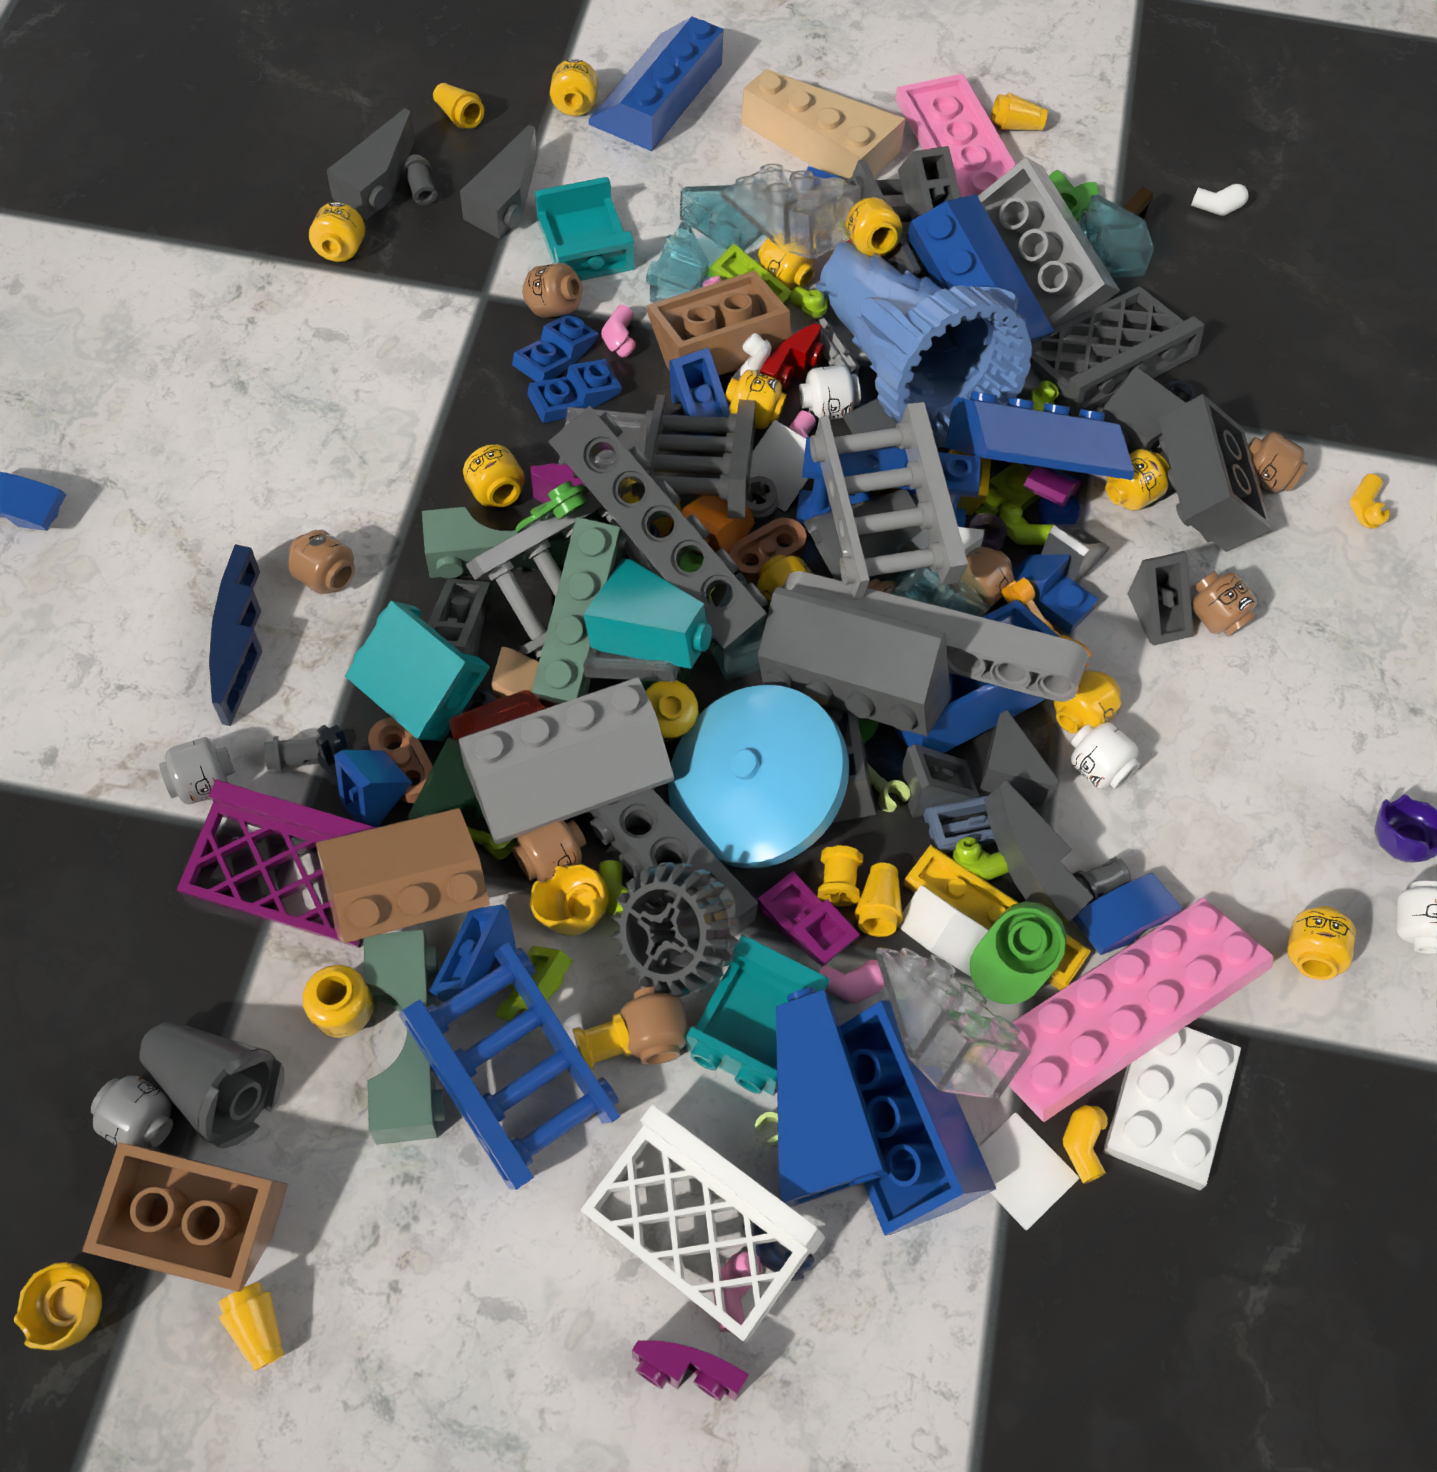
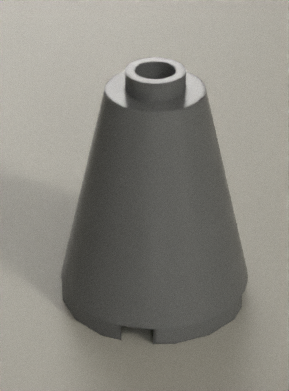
(874, 544)
(213, 1080)

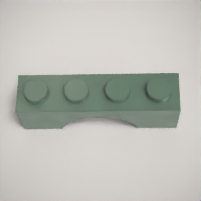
(456, 538)
(589, 562)
(404, 1096)

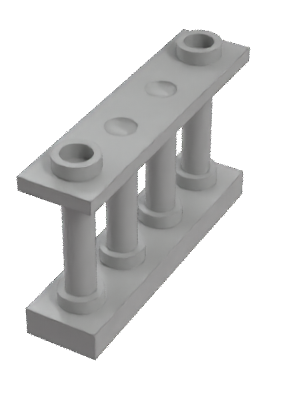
(922, 473)
(535, 545)

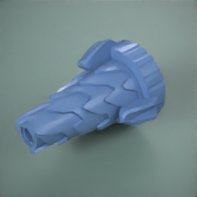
(927, 338)

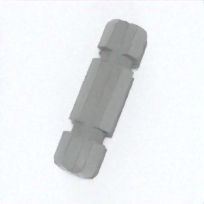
(835, 349)

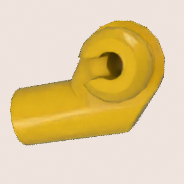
(1363, 504)
(1080, 1140)

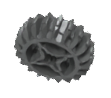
(691, 924)

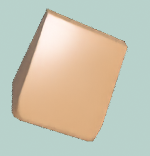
(513, 673)

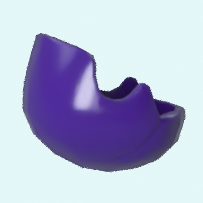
(1407, 829)

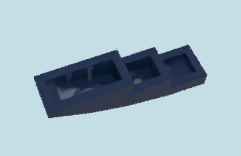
(233, 638)

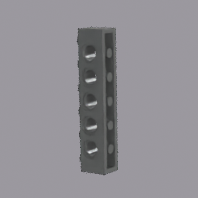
(579, 446)
(666, 839)

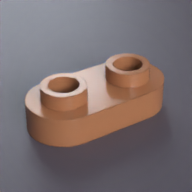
(763, 545)
(409, 756)

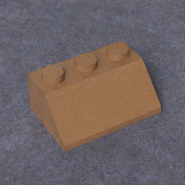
(720, 319)
(401, 875)
(184, 1217)

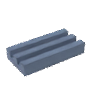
(939, 832)

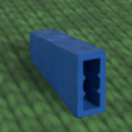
(822, 1114)

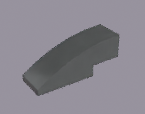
(1034, 854)

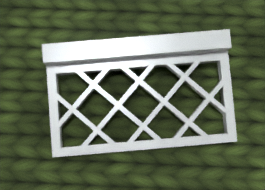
(728, 1183)

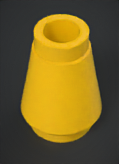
(460, 105)
(1016, 113)
(880, 902)
(253, 1325)

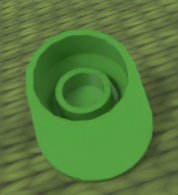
(1018, 953)

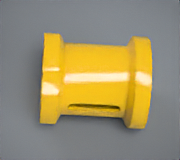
(840, 875)
(603, 1041)

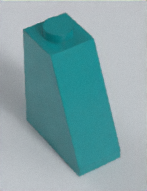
(647, 618)

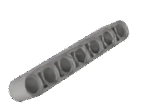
(975, 645)

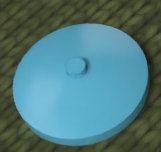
(760, 775)

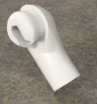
(1222, 202)
(759, 352)

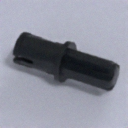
(330, 743)

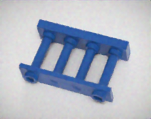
(960, 473)
(458, 1067)

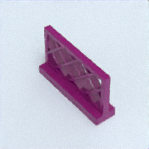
(271, 816)

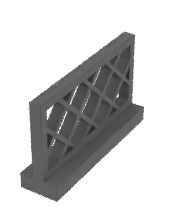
(1100, 381)

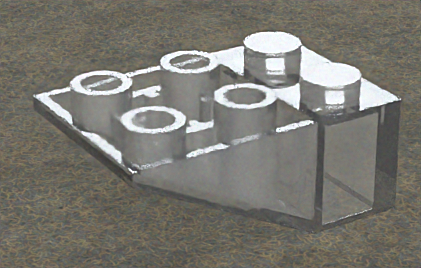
(795, 208)
(949, 1027)

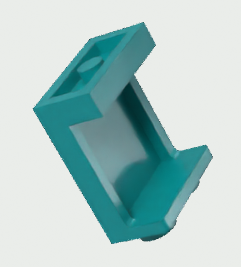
(584, 228)
(415, 672)
(740, 1018)

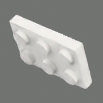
(1174, 1107)

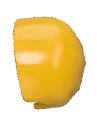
(570, 900)
(58, 1306)

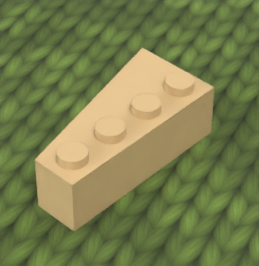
(821, 125)

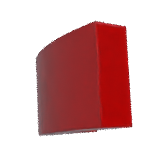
(795, 355)

